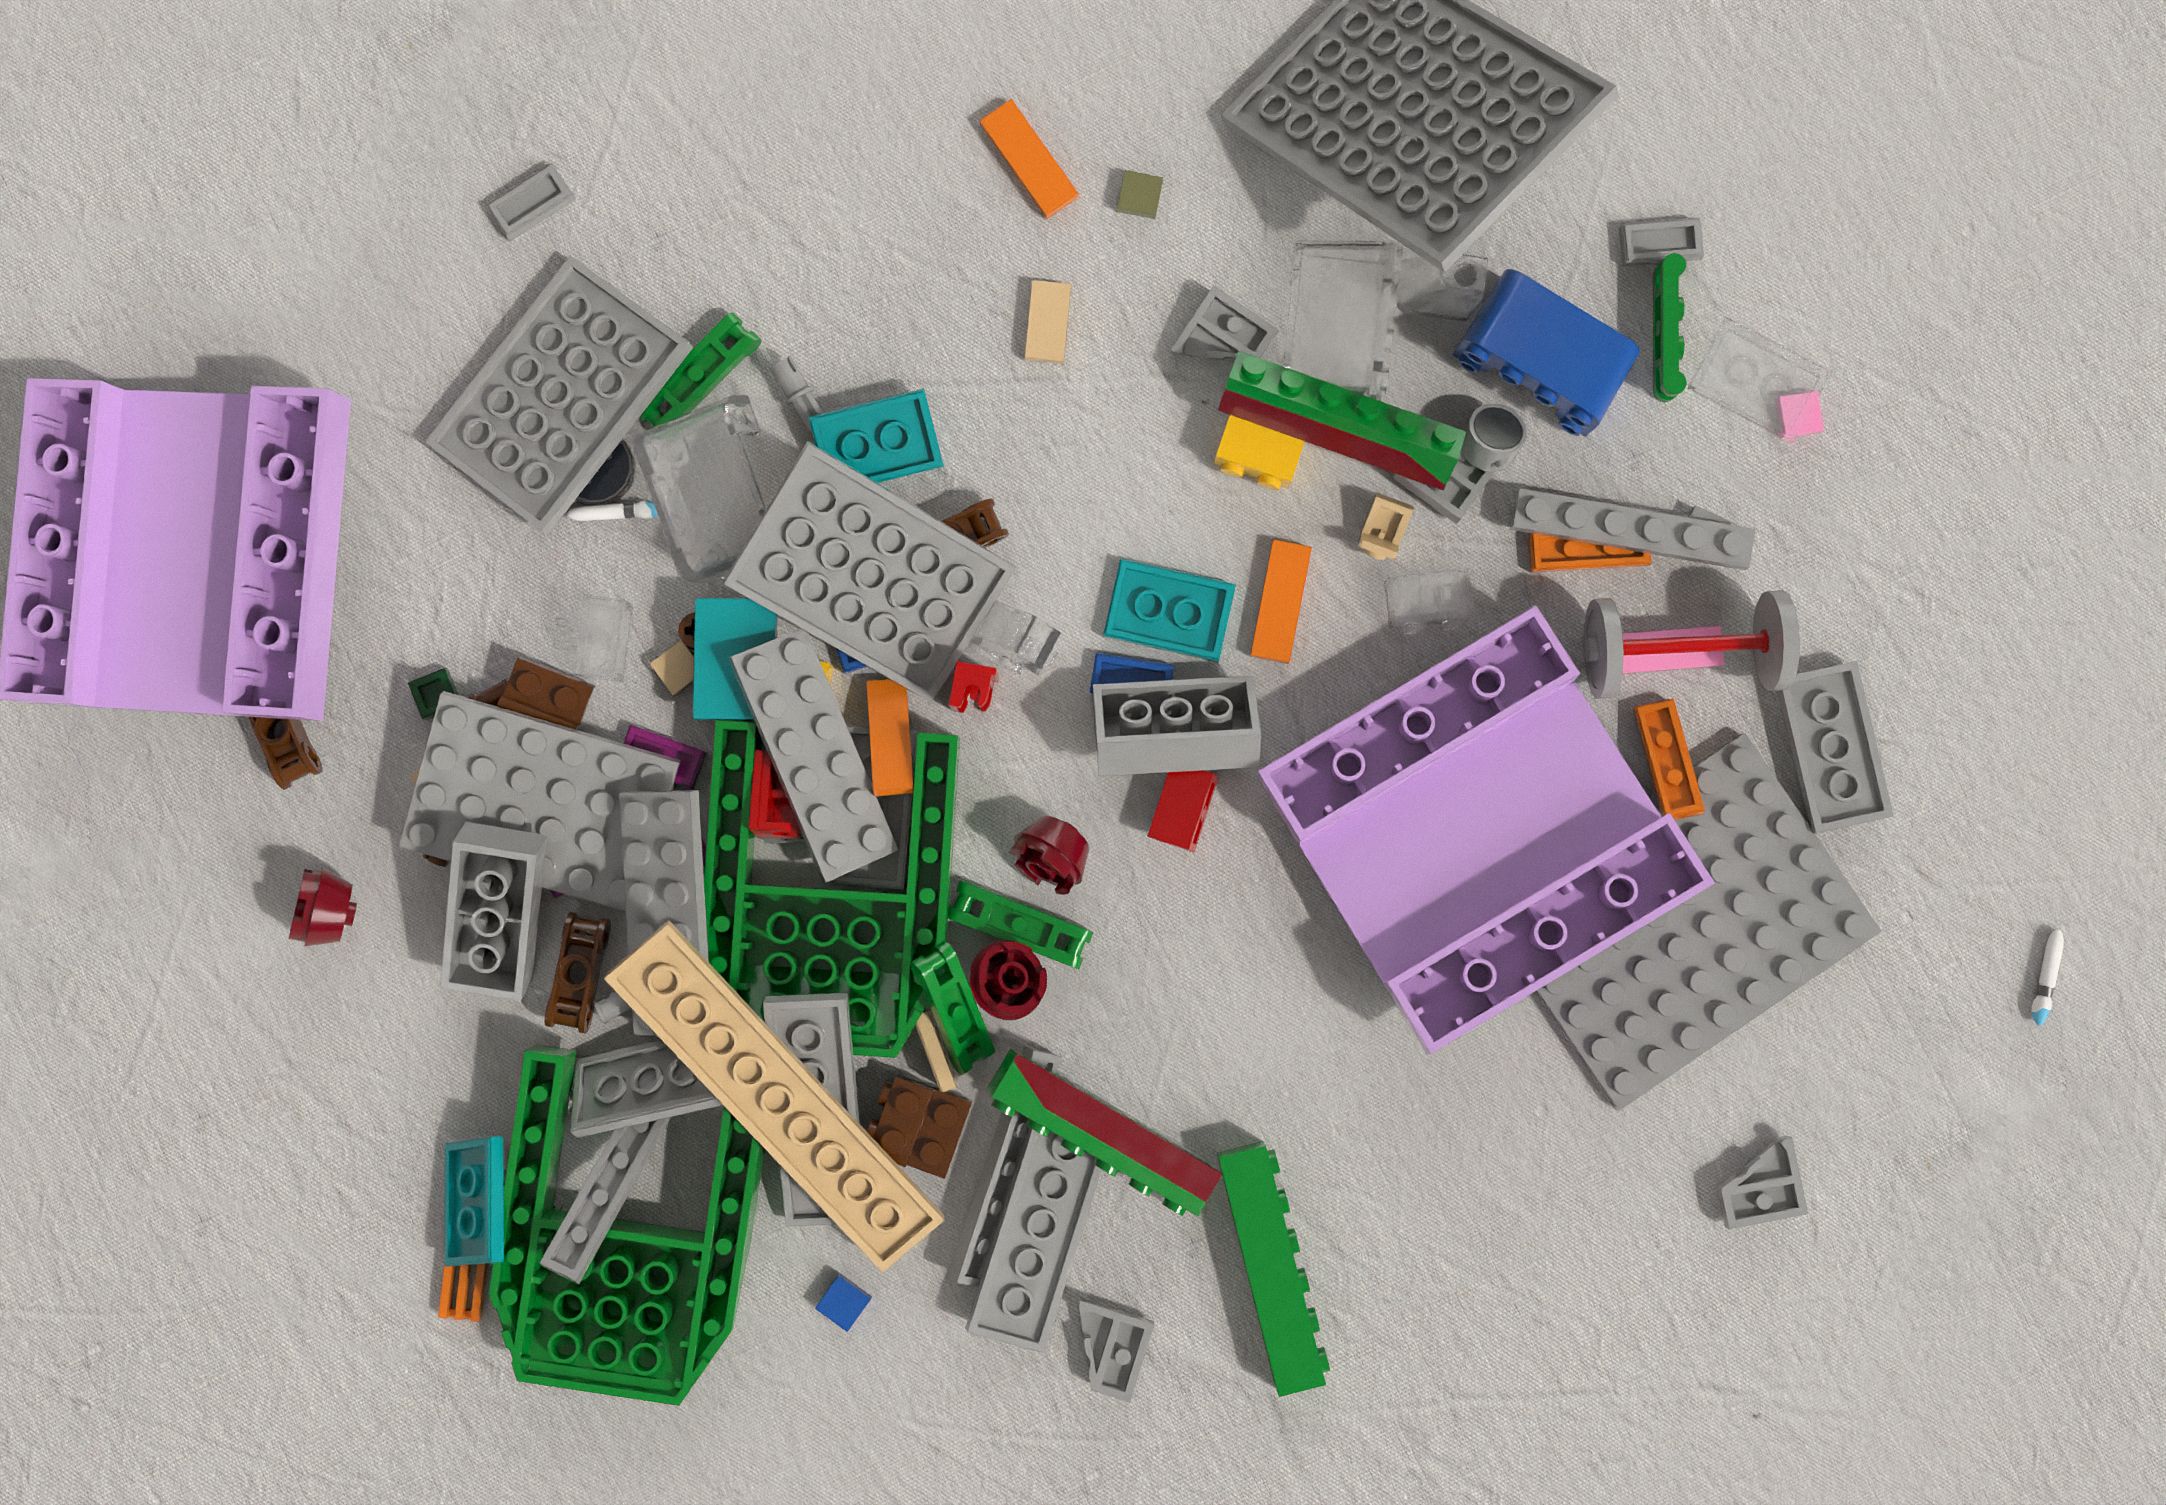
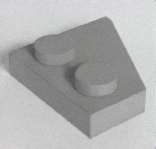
(1223, 329)
(1459, 492)
(1764, 1188)
(1113, 1347)

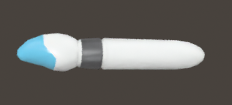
(642, 510)
(2042, 1003)

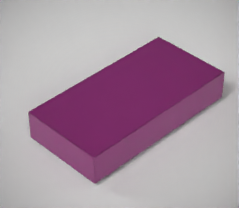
(690, 757)

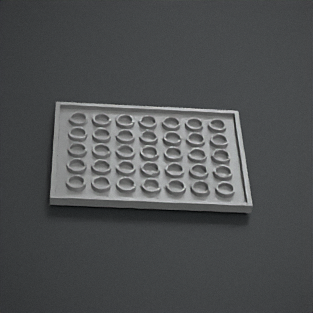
(1420, 115)
(1726, 952)

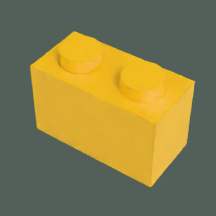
(1258, 453)

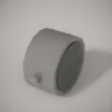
(1493, 437)

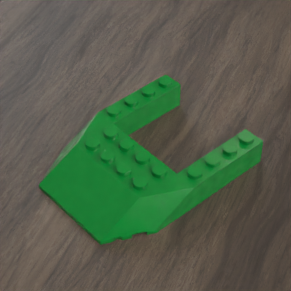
(829, 939)
(652, 1295)

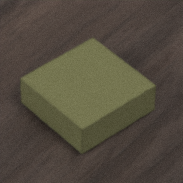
(1139, 194)

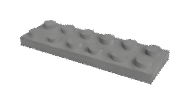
(813, 754)
(662, 869)
(820, 1037)
(1034, 1243)

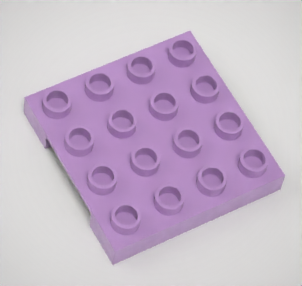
(174, 549)
(1481, 831)

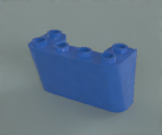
(1548, 349)

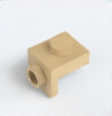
(1384, 527)

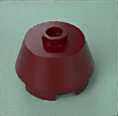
(1051, 853)
(322, 908)
(1007, 980)

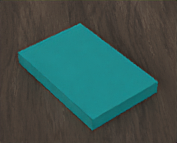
(881, 436)
(1169, 610)
(721, 631)
(474, 1202)

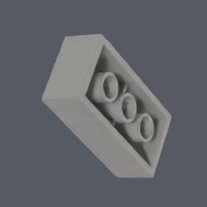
(1176, 725)
(493, 910)

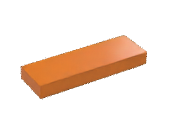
(1029, 159)
(1560, 554)
(1280, 601)
(889, 738)
(1668, 759)

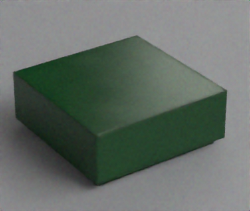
(428, 690)

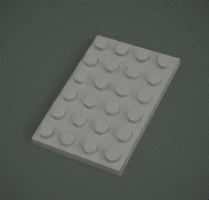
(559, 395)
(868, 572)
(534, 779)

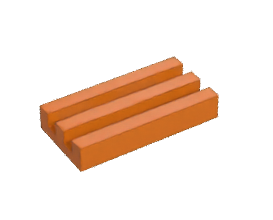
(460, 1311)

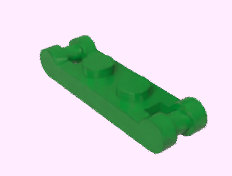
(1667, 344)
(702, 370)
(1019, 923)
(953, 1007)

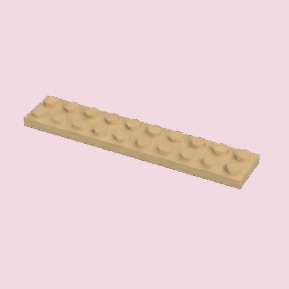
(774, 1096)

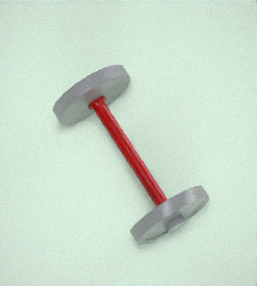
(1773, 642)

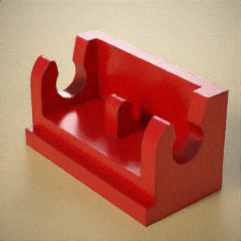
(971, 680)
(769, 808)
(1183, 808)

